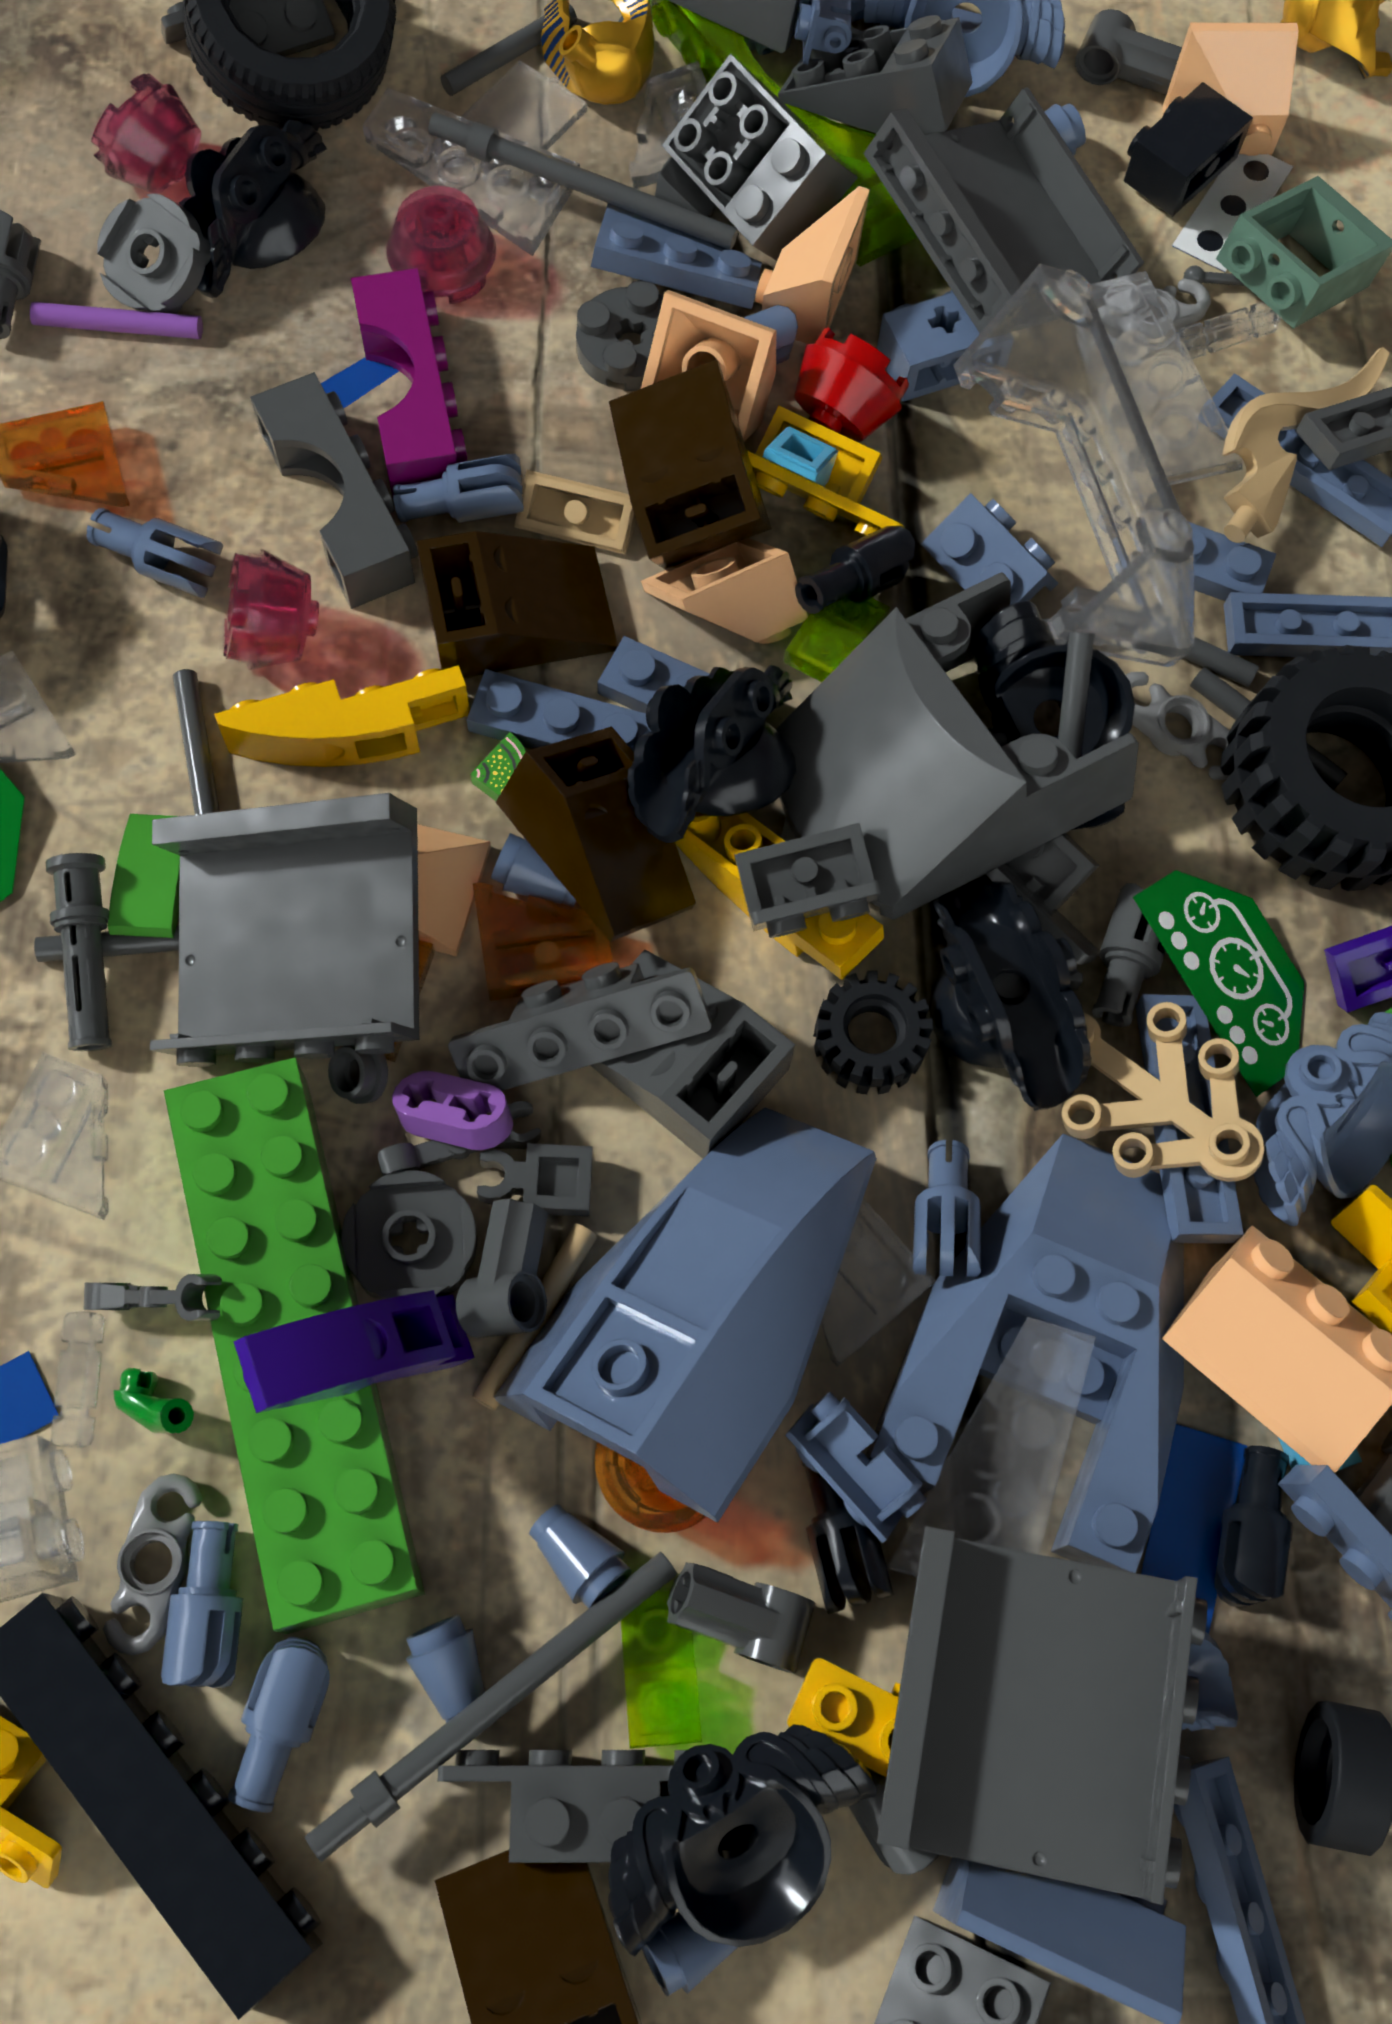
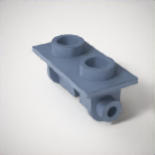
(823, 26)
(874, 1491)

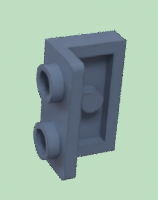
(977, 545)

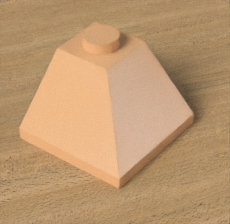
(1245, 65)
(817, 267)
(698, 333)
(737, 588)
(446, 877)

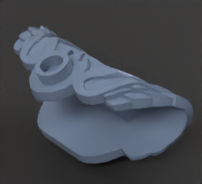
(1003, 30)
(1328, 1120)

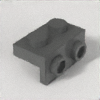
(807, 879)

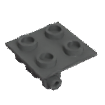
(958, 1983)

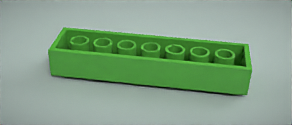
(268, 1224)

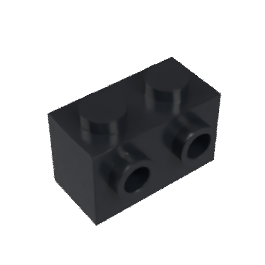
(1186, 148)

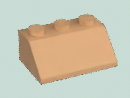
(1287, 1349)

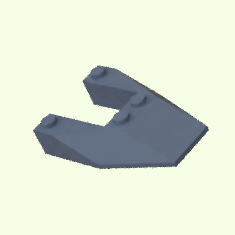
(1088, 1256)

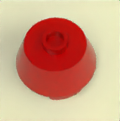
(848, 386)

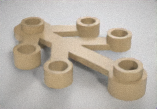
(1168, 1104)

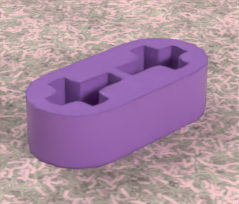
(449, 1116)

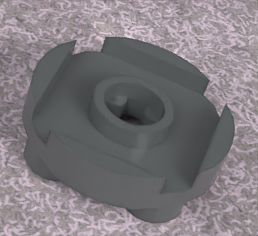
(180, 261)
(605, 321)
(384, 1210)

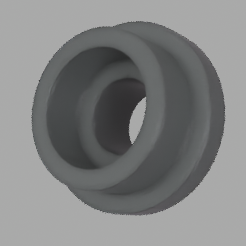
(357, 1075)

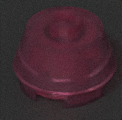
(147, 136)
(445, 240)
(268, 611)

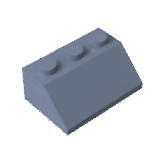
(1076, 1930)

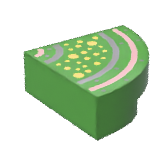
(498, 766)

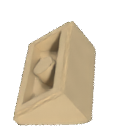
(576, 512)

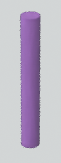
(116, 320)

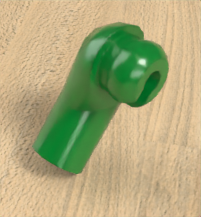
(154, 1413)

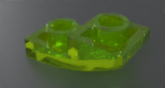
(832, 635)
(659, 1677)

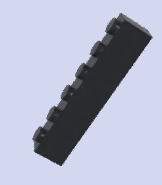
(151, 1804)

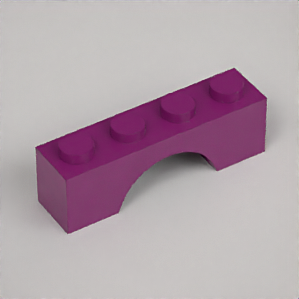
(397, 332)

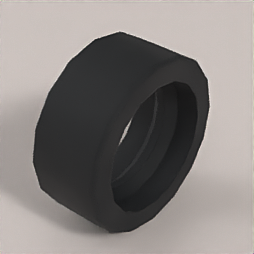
(1344, 1778)

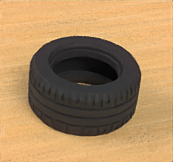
(280, 88)

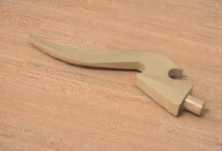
(1269, 468)

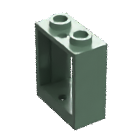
(1310, 217)

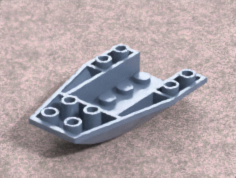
(703, 1312)

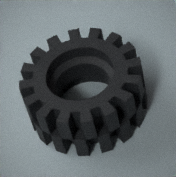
(880, 997)

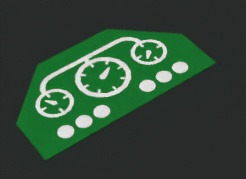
(1231, 970)

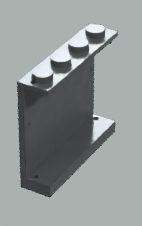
(999, 204)
(295, 929)
(1044, 1717)

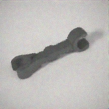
(410, 1157)
(128, 1296)

